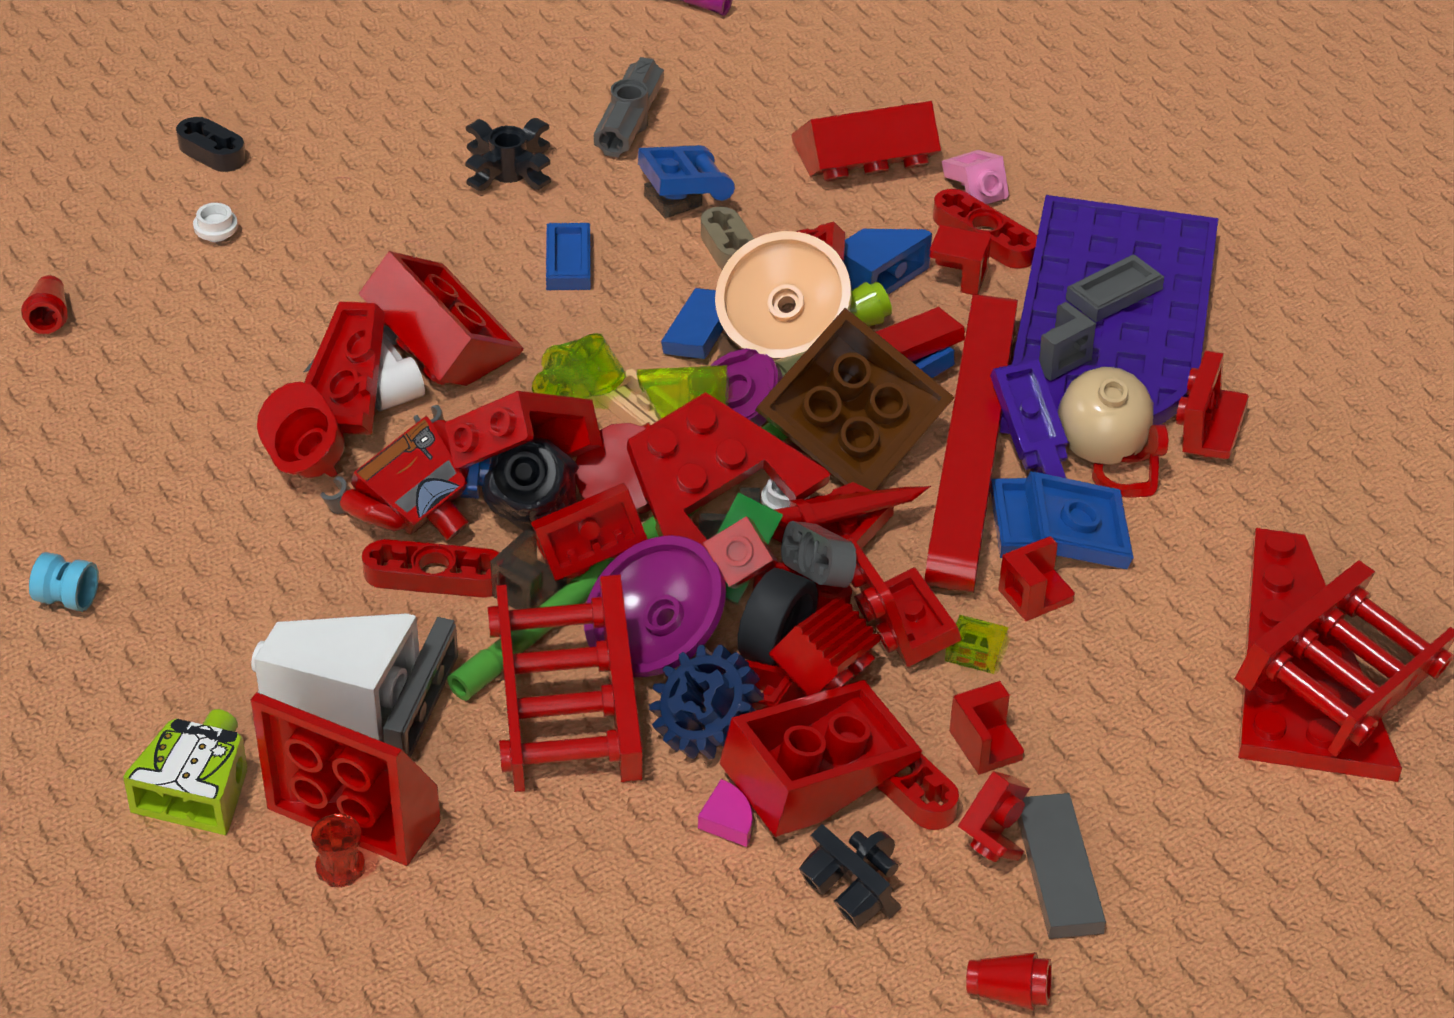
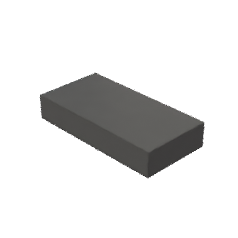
(1114, 288)

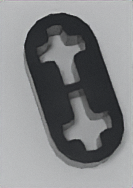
(211, 144)

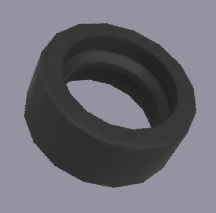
(772, 611)

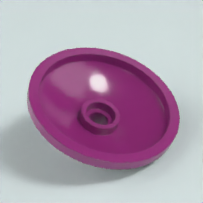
(670, 601)

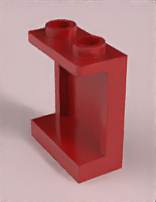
(516, 420)

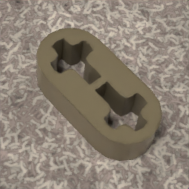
(723, 233)

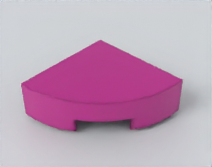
(727, 814)

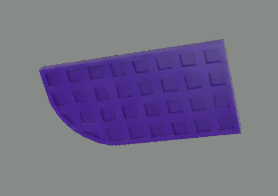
(1151, 338)

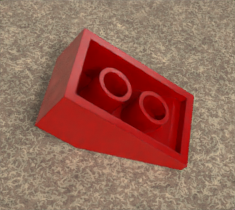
(815, 754)

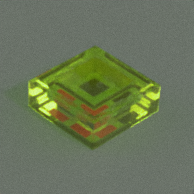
(980, 644)

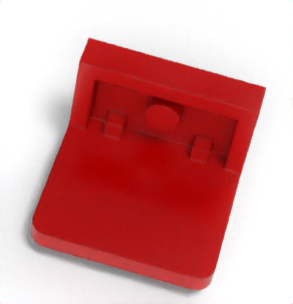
(905, 611)

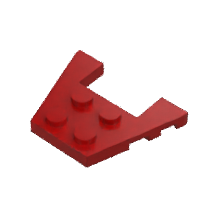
(706, 452)

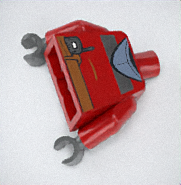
(407, 483)

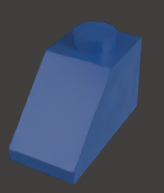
(887, 256)

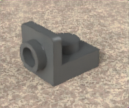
(1068, 343)

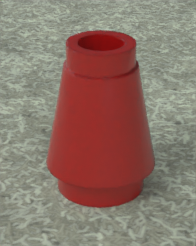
(45, 306)
(1011, 979)

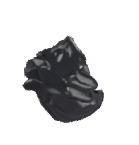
(530, 482)

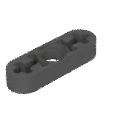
(818, 554)

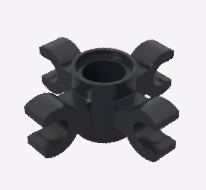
(508, 154)

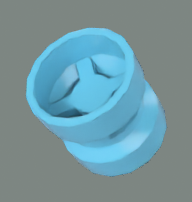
(63, 581)

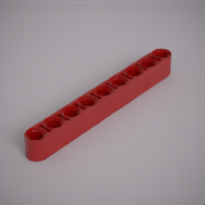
(970, 447)

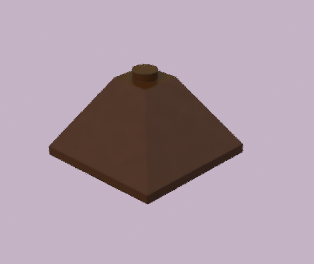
(854, 403)

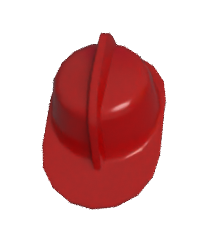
(300, 431)

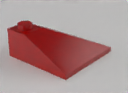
(328, 769)

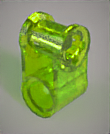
(579, 369)

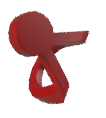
(1156, 447)

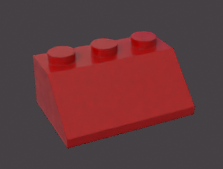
(868, 140)
(438, 319)

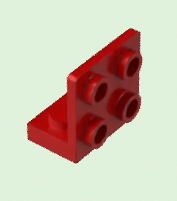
(588, 532)

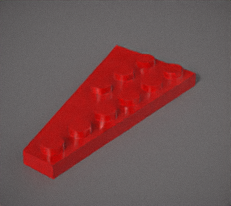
(1275, 720)

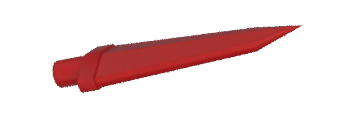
(840, 507)

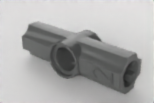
(629, 107)

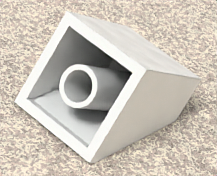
(339, 667)

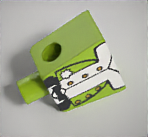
(190, 774)

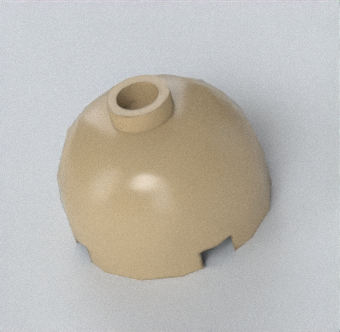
(1106, 415)

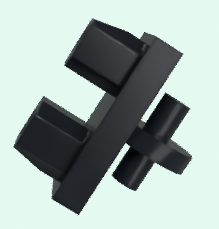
(868, 889)

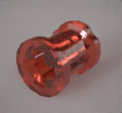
(337, 842)

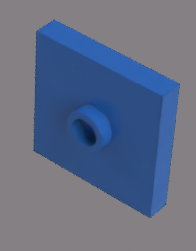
(1081, 518)

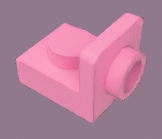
(980, 173)

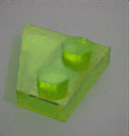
(675, 387)

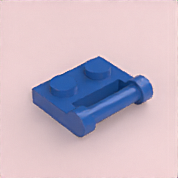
(684, 171)

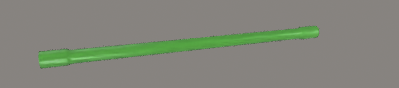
(488, 662)

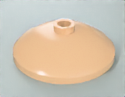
(776, 272)

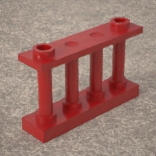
(1324, 616)
(613, 699)

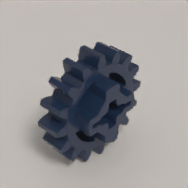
(704, 696)

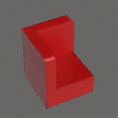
(963, 251)
(1031, 581)
(981, 728)

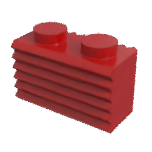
(826, 648)

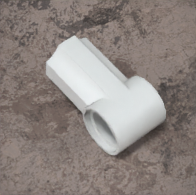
(397, 378)

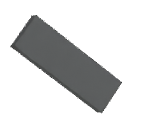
(422, 687)
(1060, 867)

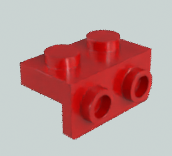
(1209, 413)

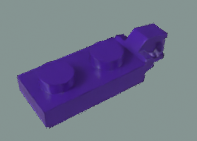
(1031, 416)

